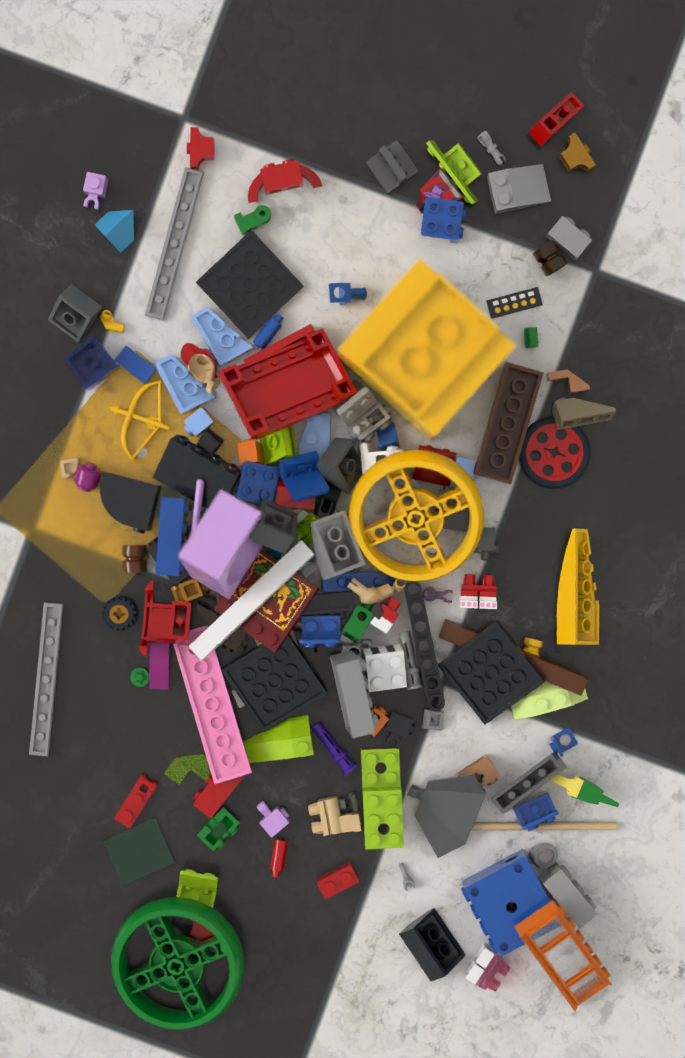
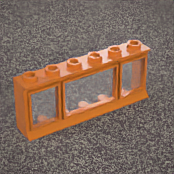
(563, 954)

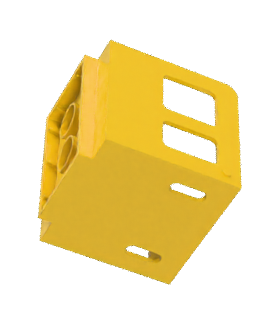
(425, 349)

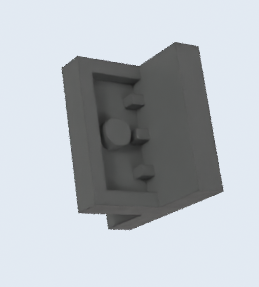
(392, 167)

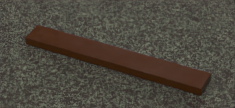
(551, 672)

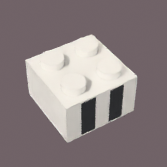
(385, 667)

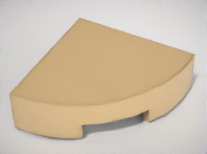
(69, 467)

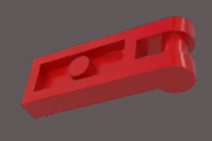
(135, 801)

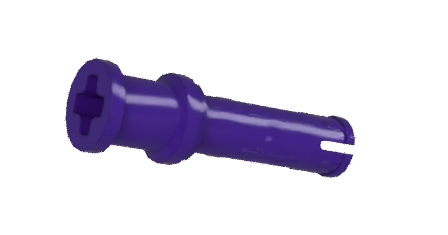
(339, 756)

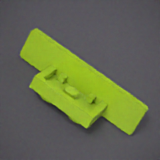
(458, 166)

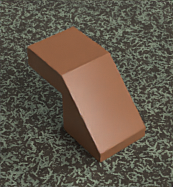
(574, 383)

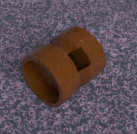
(134, 558)

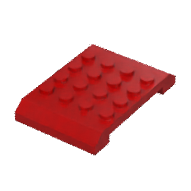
(288, 385)

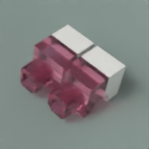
(484, 968)

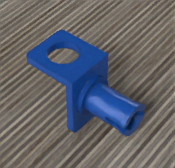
(346, 293)

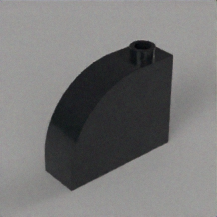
(129, 500)

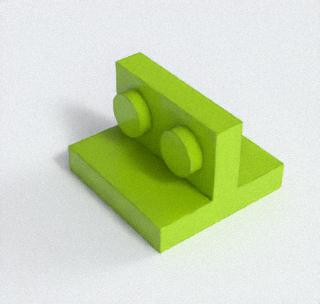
(279, 446)

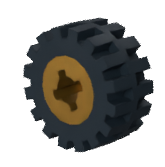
(125, 611)

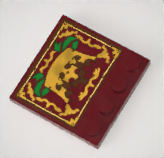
(280, 612)

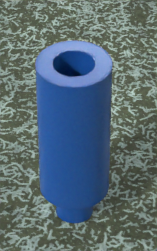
(268, 332)

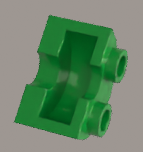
(218, 829)

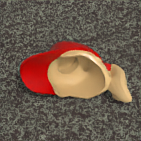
(201, 364)

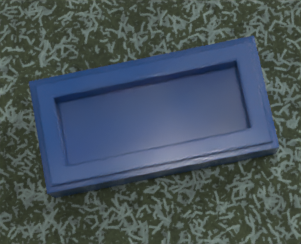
(135, 364)

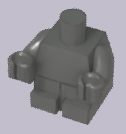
(487, 543)

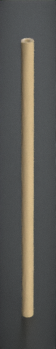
(549, 826)

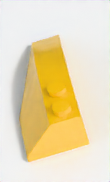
(576, 601)

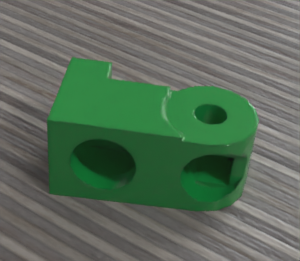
(253, 220)

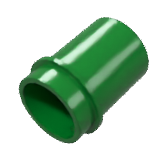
(531, 337)

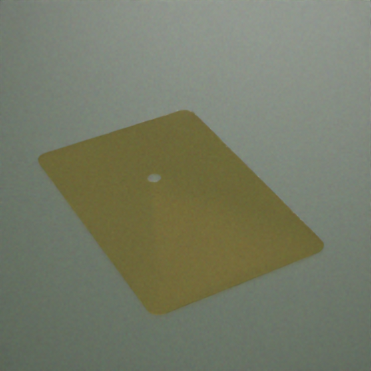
(74, 523)

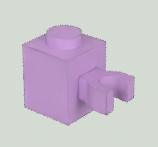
(94, 187)
(274, 819)

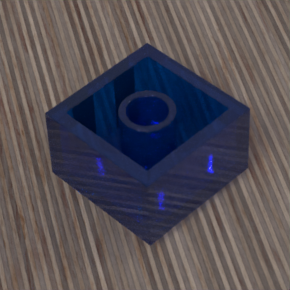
(91, 363)

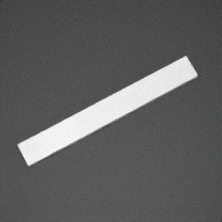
(251, 600)

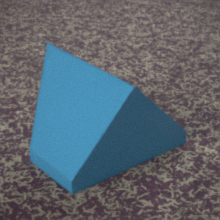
(118, 228)

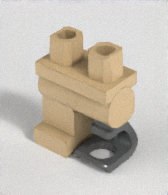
(331, 818)

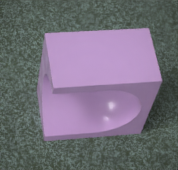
(221, 546)

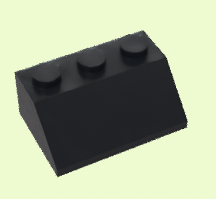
(432, 945)

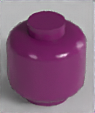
(87, 477)

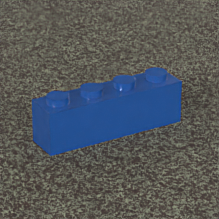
(171, 536)

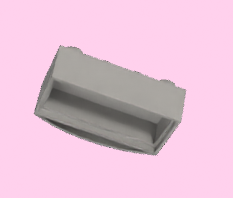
(352, 693)

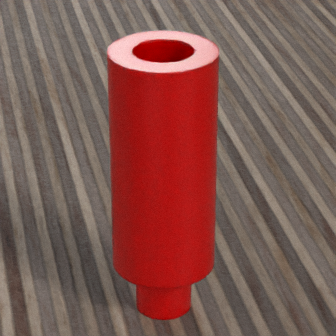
(278, 856)

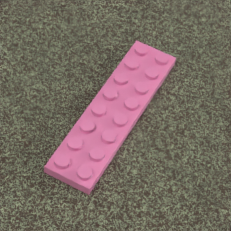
(213, 712)

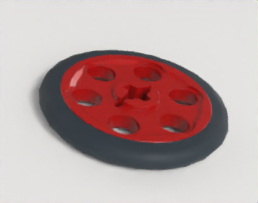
(558, 478)

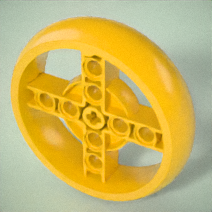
(437, 563)

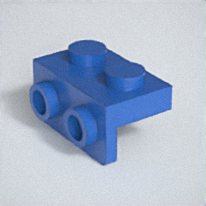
(535, 811)

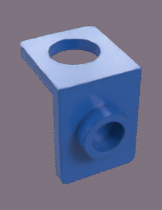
(388, 437)
(557, 746)

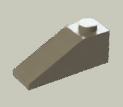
(578, 412)

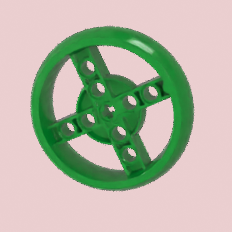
(130, 984)

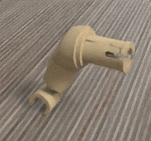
(374, 595)

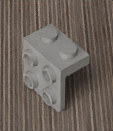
(357, 405)

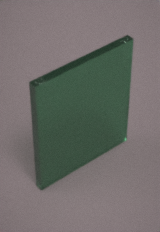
(139, 851)

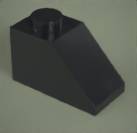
(327, 502)

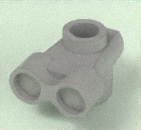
(358, 646)

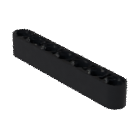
(422, 655)

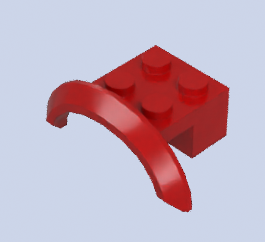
(282, 178)
(164, 621)

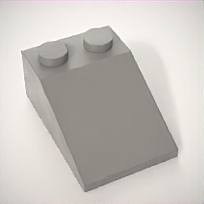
(518, 188)
(335, 545)

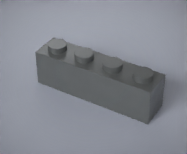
(529, 782)

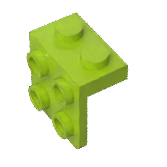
(198, 886)

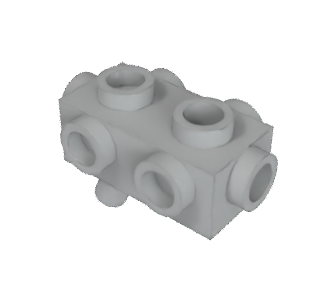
(366, 424)

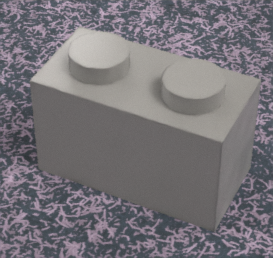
(569, 237)

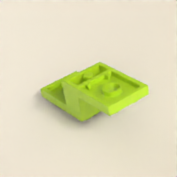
(382, 798)

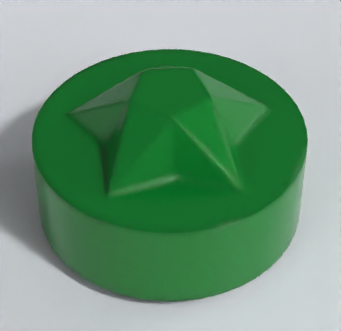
(139, 676)

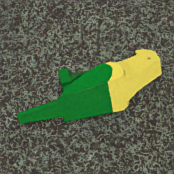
(583, 790)

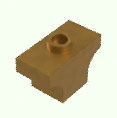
(576, 155)
(190, 590)

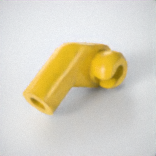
(109, 322)

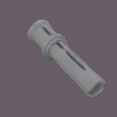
(412, 669)

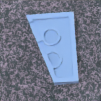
(219, 337)
(182, 386)

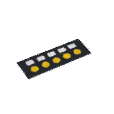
(514, 302)

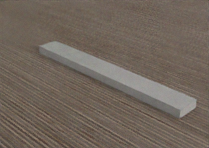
(174, 243)
(46, 679)

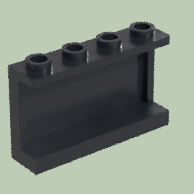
(187, 462)

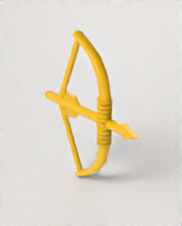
(150, 421)

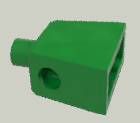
(354, 627)

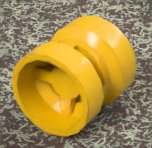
(532, 646)

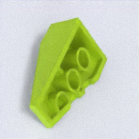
(283, 741)

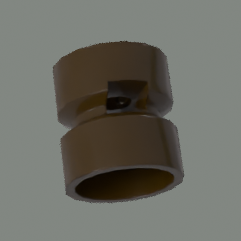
(550, 258)

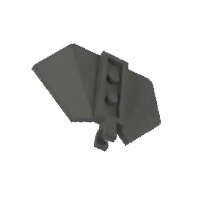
(448, 810)

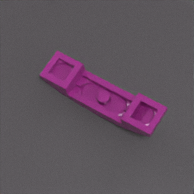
(159, 666)

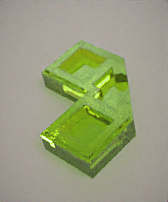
(182, 765)

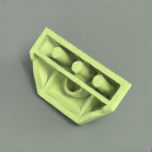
(544, 700)

